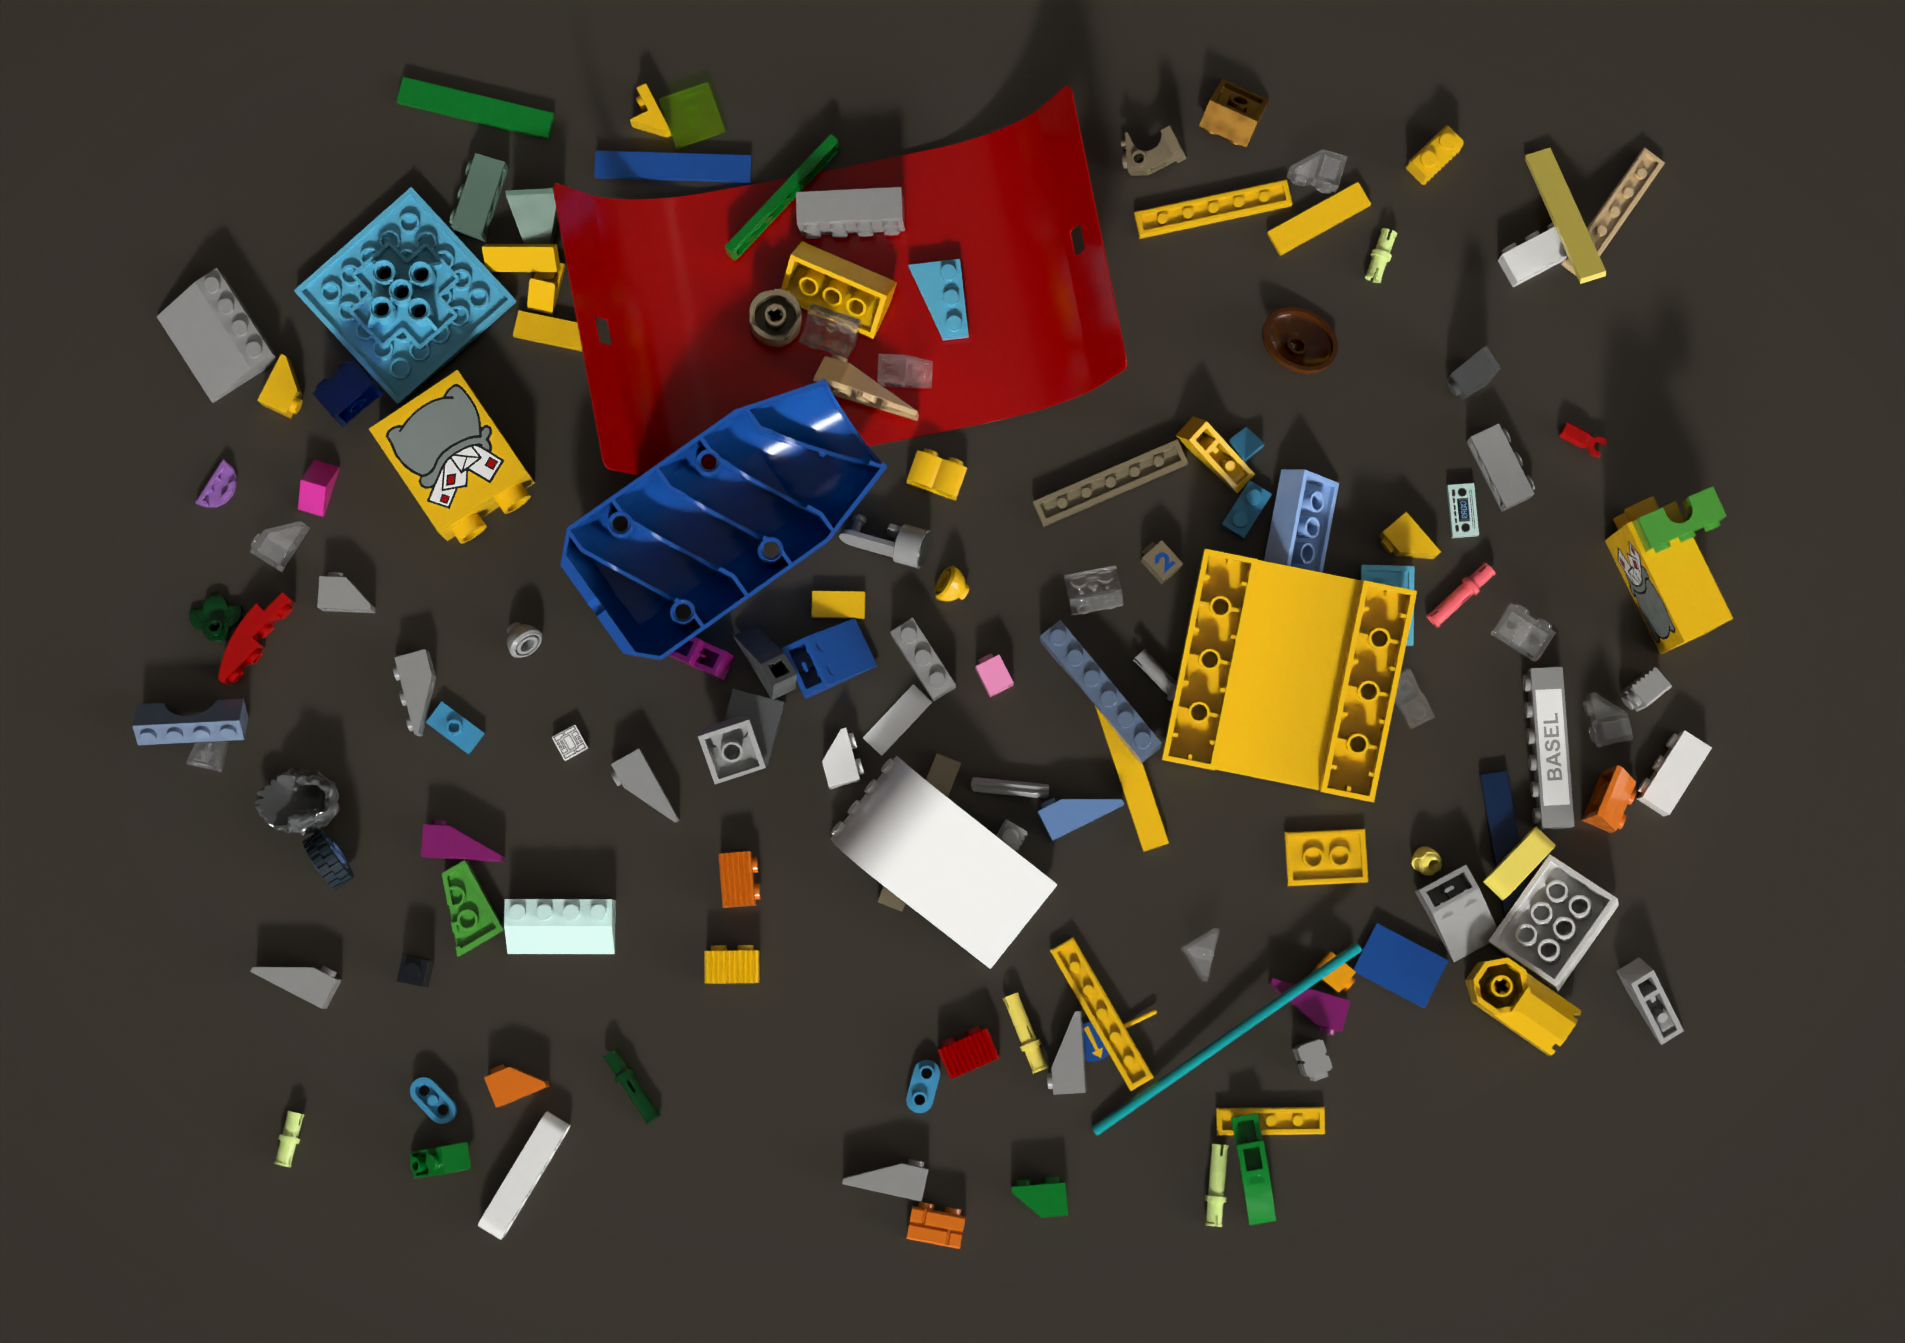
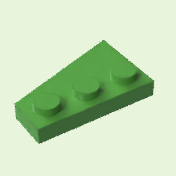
(470, 908)

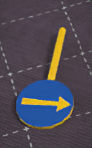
(1094, 1046)

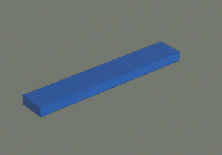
(673, 166)

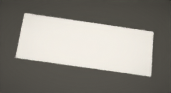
(897, 719)

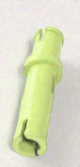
(1216, 1185)

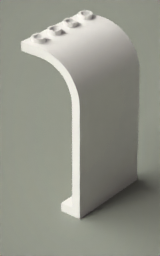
(942, 862)

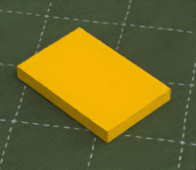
(1326, 857)

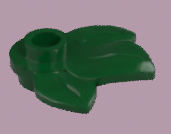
(215, 613)

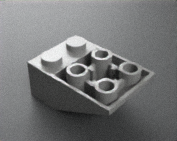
(1458, 912)

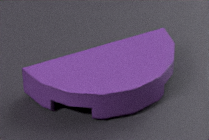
(219, 487)

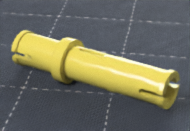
(1029, 1043)

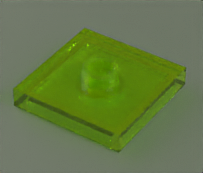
(692, 115)

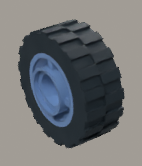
(328, 859)

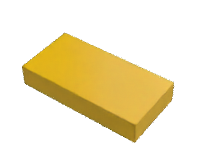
(838, 604)

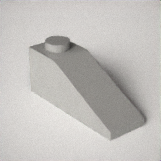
(639, 779)
(308, 983)
(1650, 1000)
(1069, 1066)
(897, 1180)

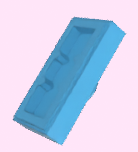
(455, 727)

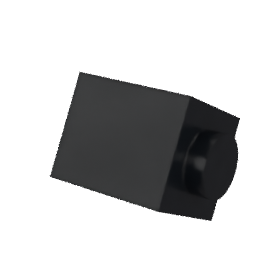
(415, 971)

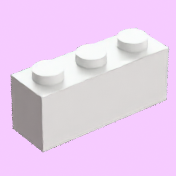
(1532, 256)
(1673, 772)

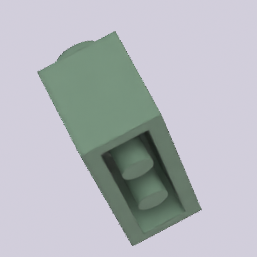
(479, 197)

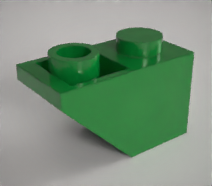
(440, 1160)
(1044, 1198)

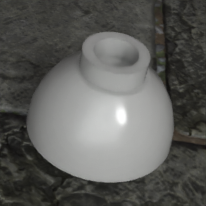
(523, 639)

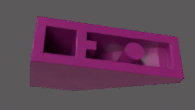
(449, 843)
(1318, 1007)

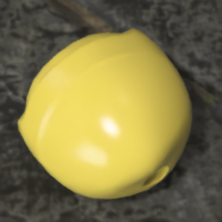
(1426, 861)

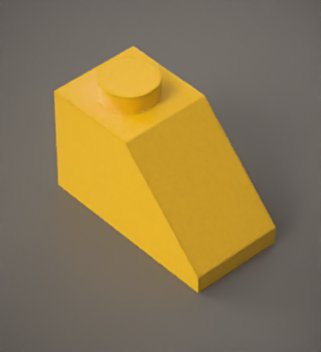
(282, 389)
(1408, 539)

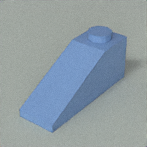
(1070, 814)

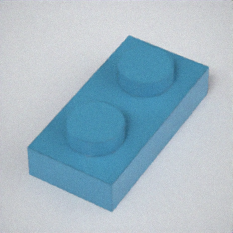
(1246, 509)

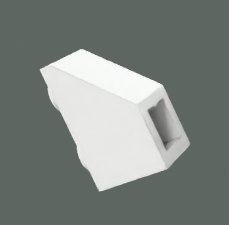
(839, 762)

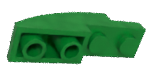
(1253, 1169)

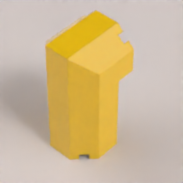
(1521, 1003)

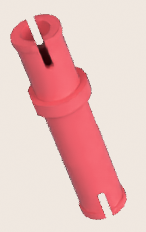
(1469, 586)

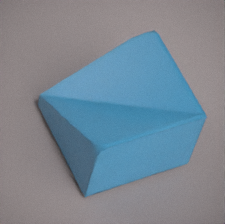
(1245, 444)

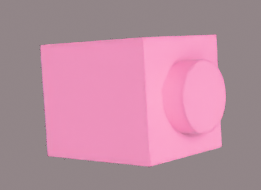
(993, 674)

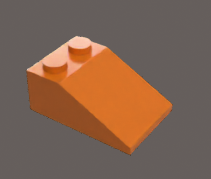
(1610, 799)

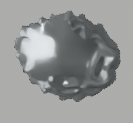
(298, 801)

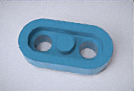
(923, 1086)
(431, 1103)

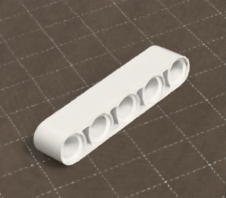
(524, 1175)

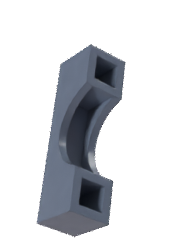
(221, 722)

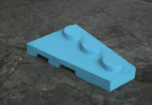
(944, 295)

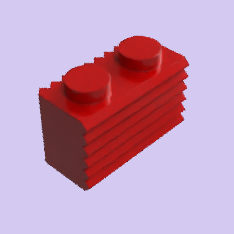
(968, 1052)

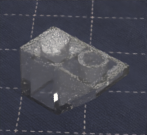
(1320, 170)
(904, 371)
(1608, 721)

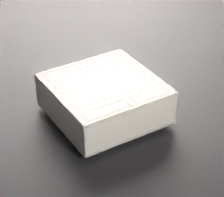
(570, 742)

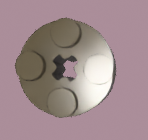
(770, 304)

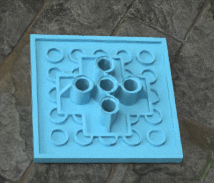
(399, 347)

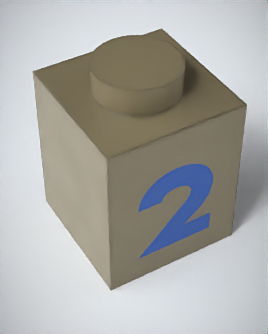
(1160, 561)

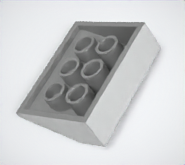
(216, 336)

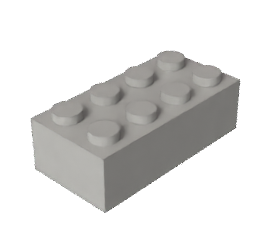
(850, 212)

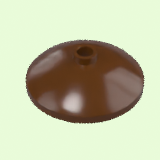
(1299, 340)

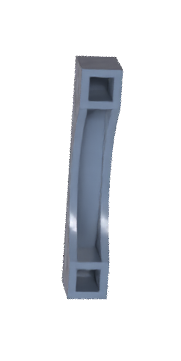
(1101, 691)

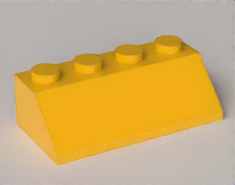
(838, 286)

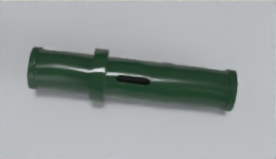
(631, 1085)

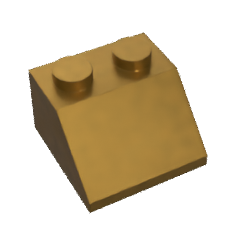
(1233, 113)

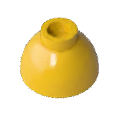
(951, 585)

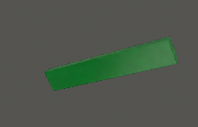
(475, 108)
(782, 197)

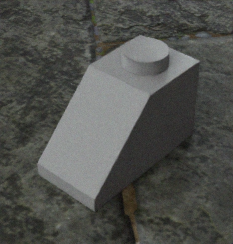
(341, 595)

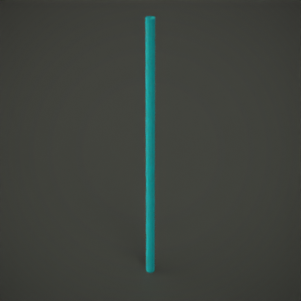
(1227, 1038)

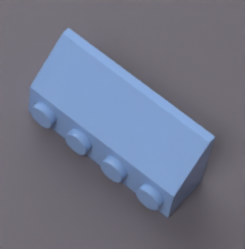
(1301, 520)

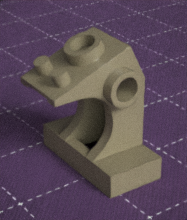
(1165, 153)

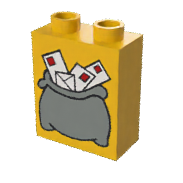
(453, 458)
(1668, 586)

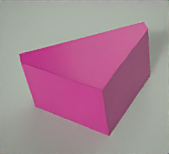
(317, 487)

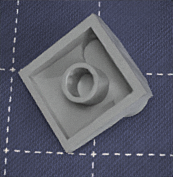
(731, 749)

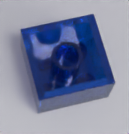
(347, 392)

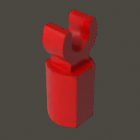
(1581, 438)

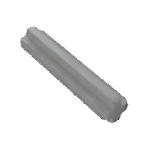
(1008, 787)

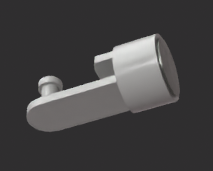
(910, 545)

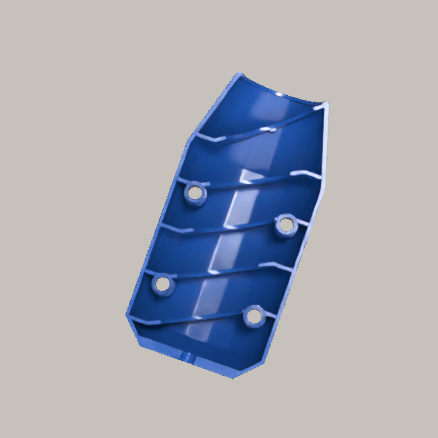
(698, 534)

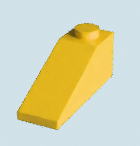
(1215, 453)

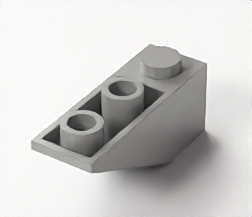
(417, 681)

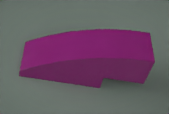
(704, 657)

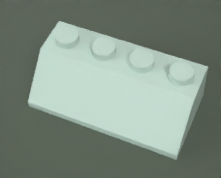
(560, 926)

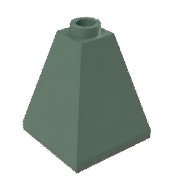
(534, 214)

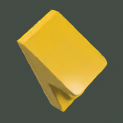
(651, 120)
(544, 291)

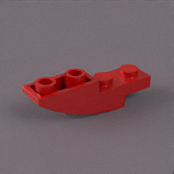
(244, 643)

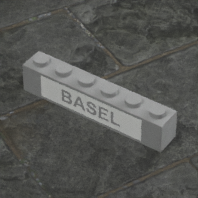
(1549, 748)

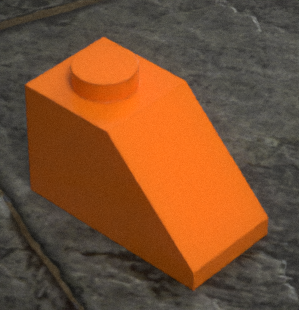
(512, 1084)

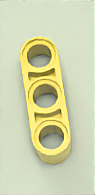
(1519, 863)

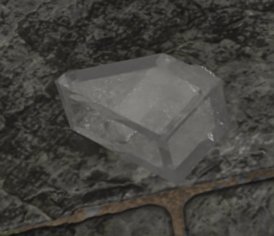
(279, 543)

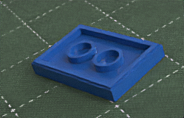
(1400, 965)

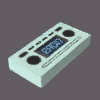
(1462, 510)

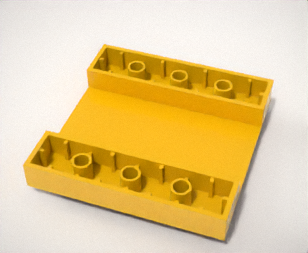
(1288, 675)

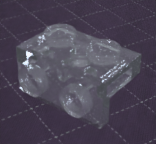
(830, 331)
(1094, 590)

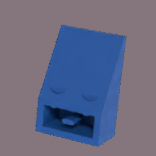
(829, 657)

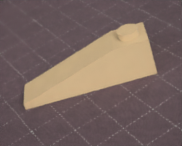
(856, 386)

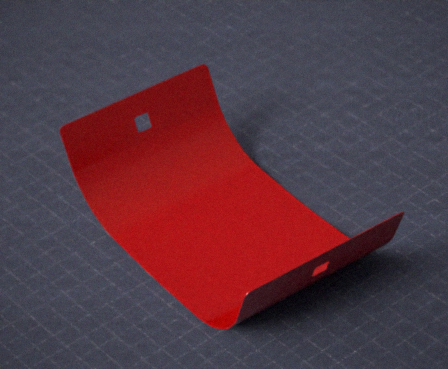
(681, 306)

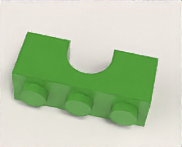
(1702, 511)

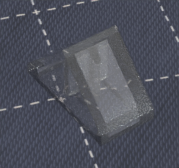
(208, 755)
(1201, 953)

